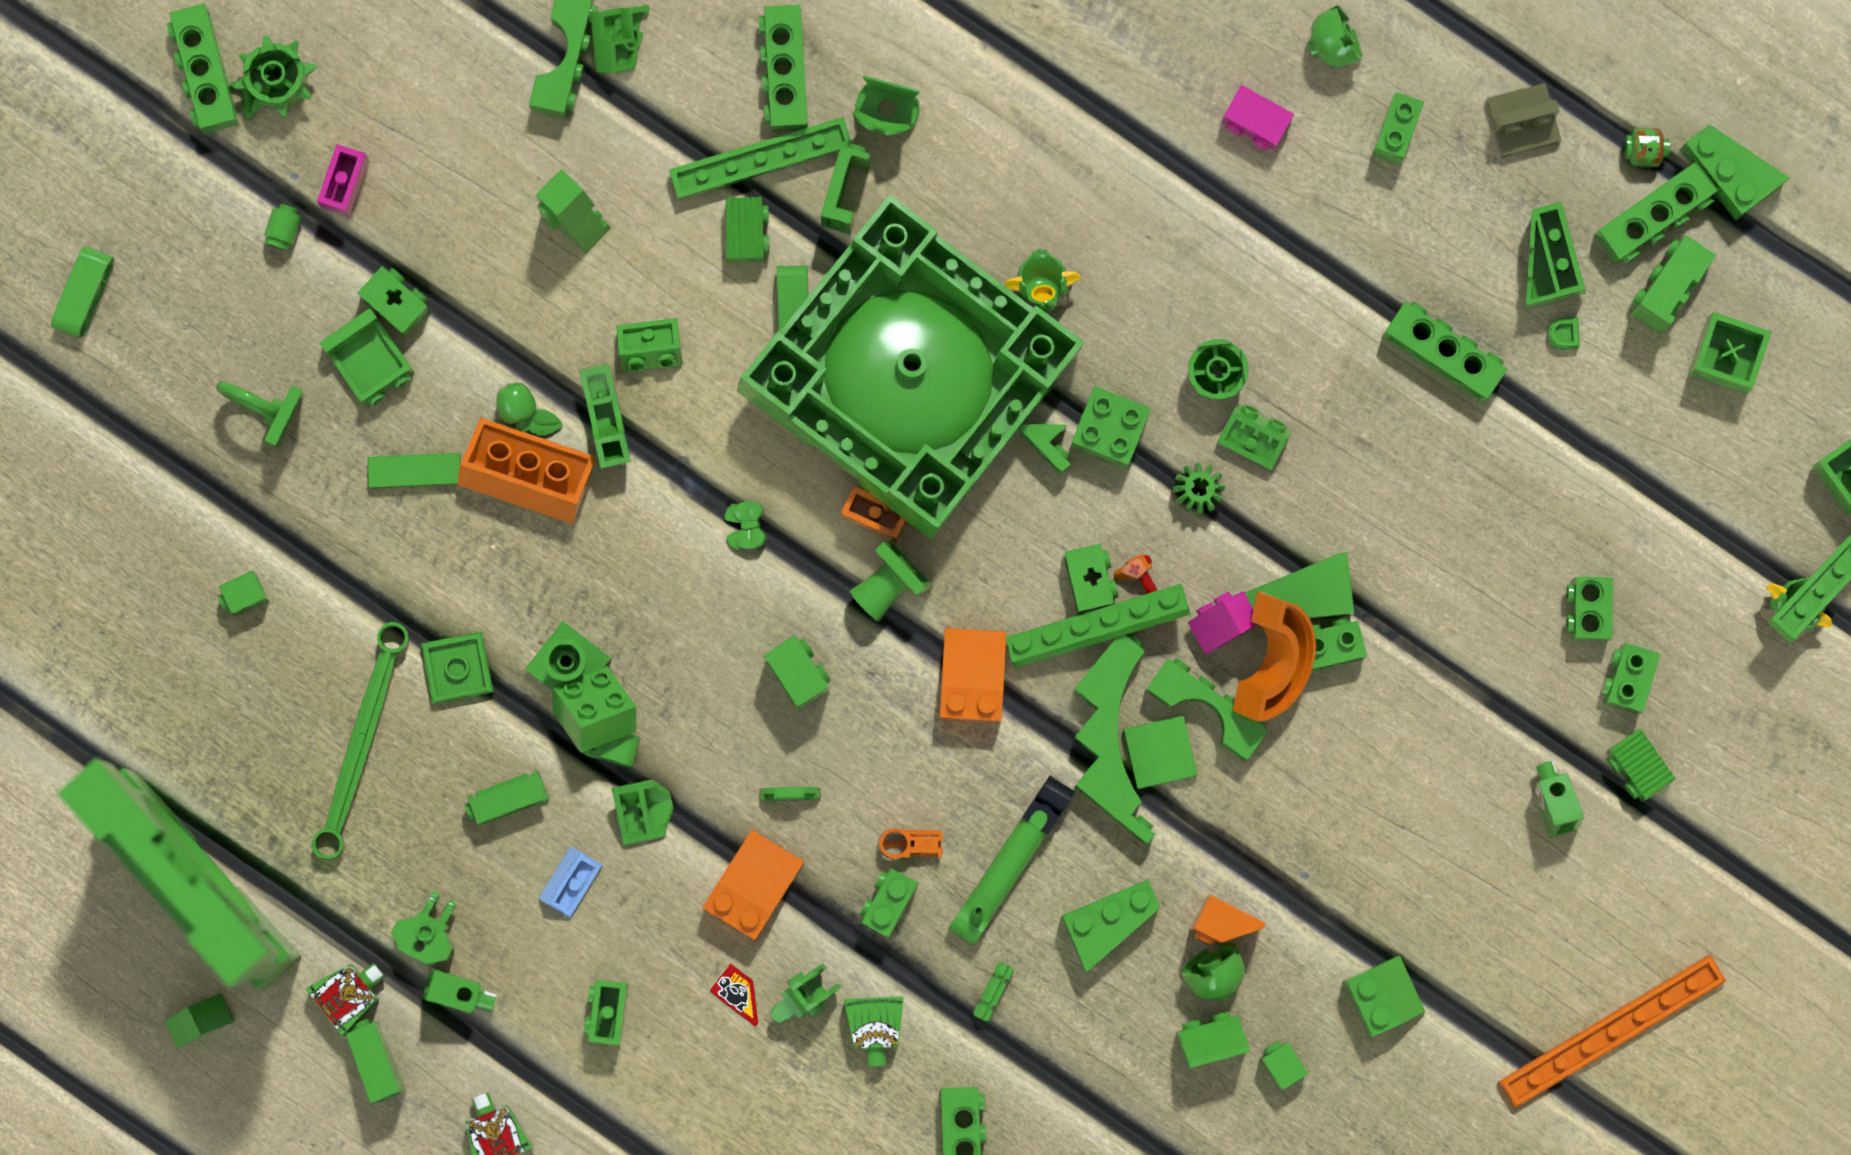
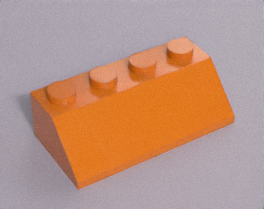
(526, 470)

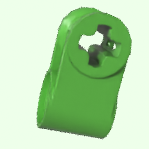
(618, 752)

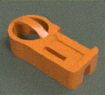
(917, 842)

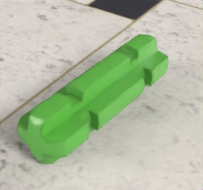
(993, 991)

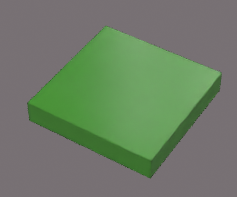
(457, 668)
(1160, 752)

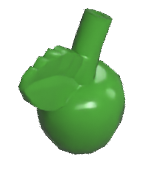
(519, 407)

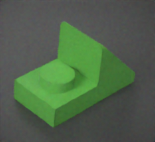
(1040, 438)

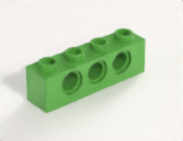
(784, 20)
(197, 21)
(1691, 180)
(1427, 351)
(962, 1099)

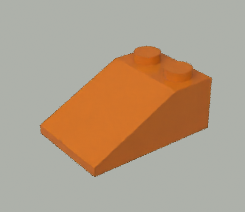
(973, 675)
(753, 885)

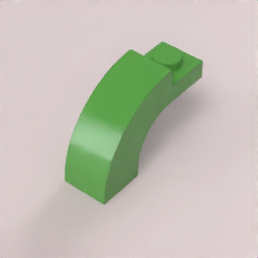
(605, 415)

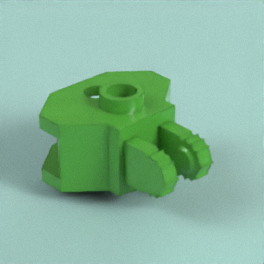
(428, 930)
(803, 996)

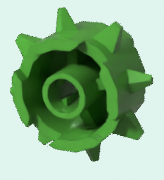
(270, 60)

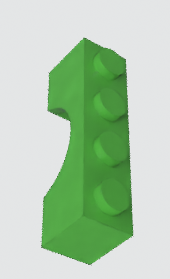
(553, 91)
(1176, 685)

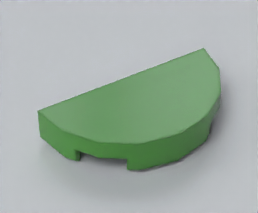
(789, 793)

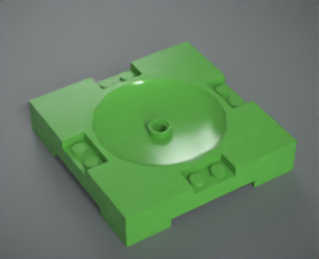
(843, 382)
(179, 874)

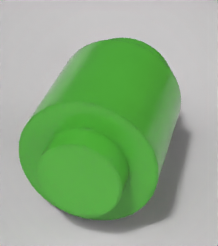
(282, 227)

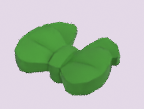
(748, 515)

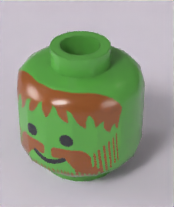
(1646, 147)

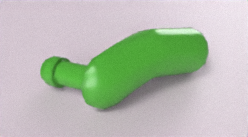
(247, 101)

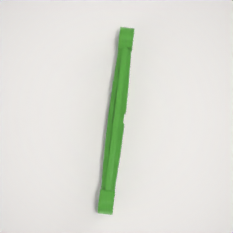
(360, 741)

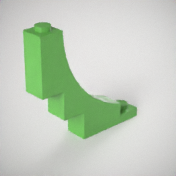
(1106, 779)

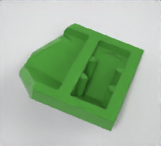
(642, 810)

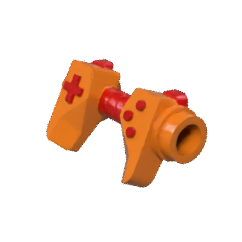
(1137, 568)

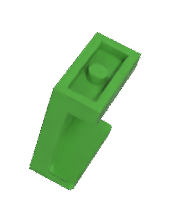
(831, 215)
(367, 358)

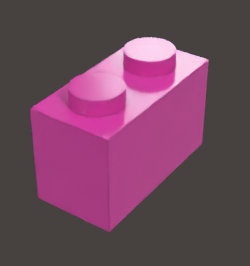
(1257, 119)
(343, 180)
(1223, 622)

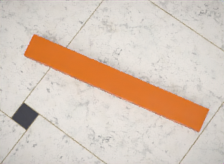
(1612, 1031)

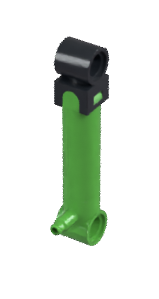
(1011, 860)

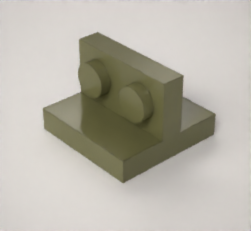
(1524, 120)

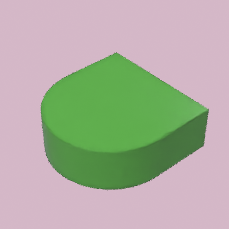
(1564, 333)

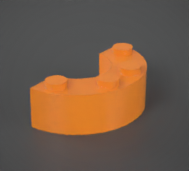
(1286, 663)

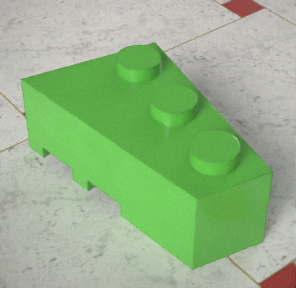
(1736, 172)
(570, 209)
(1552, 259)
(1671, 283)
(1108, 921)

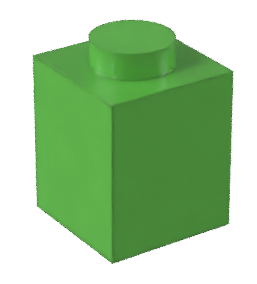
(242, 594)
(1283, 1064)

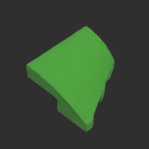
(617, 37)

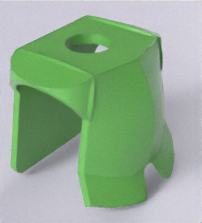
(876, 92)

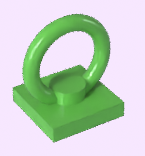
(275, 414)

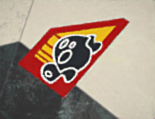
(737, 992)

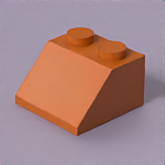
(1222, 922)

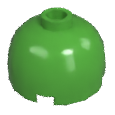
(1334, 39)
(1218, 370)
(1216, 973)

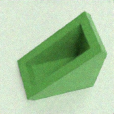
(198, 1020)

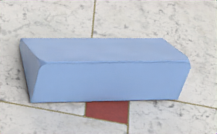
(570, 882)

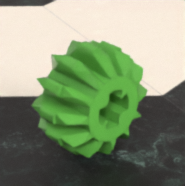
(1188, 485)

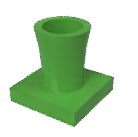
(889, 582)
(566, 642)

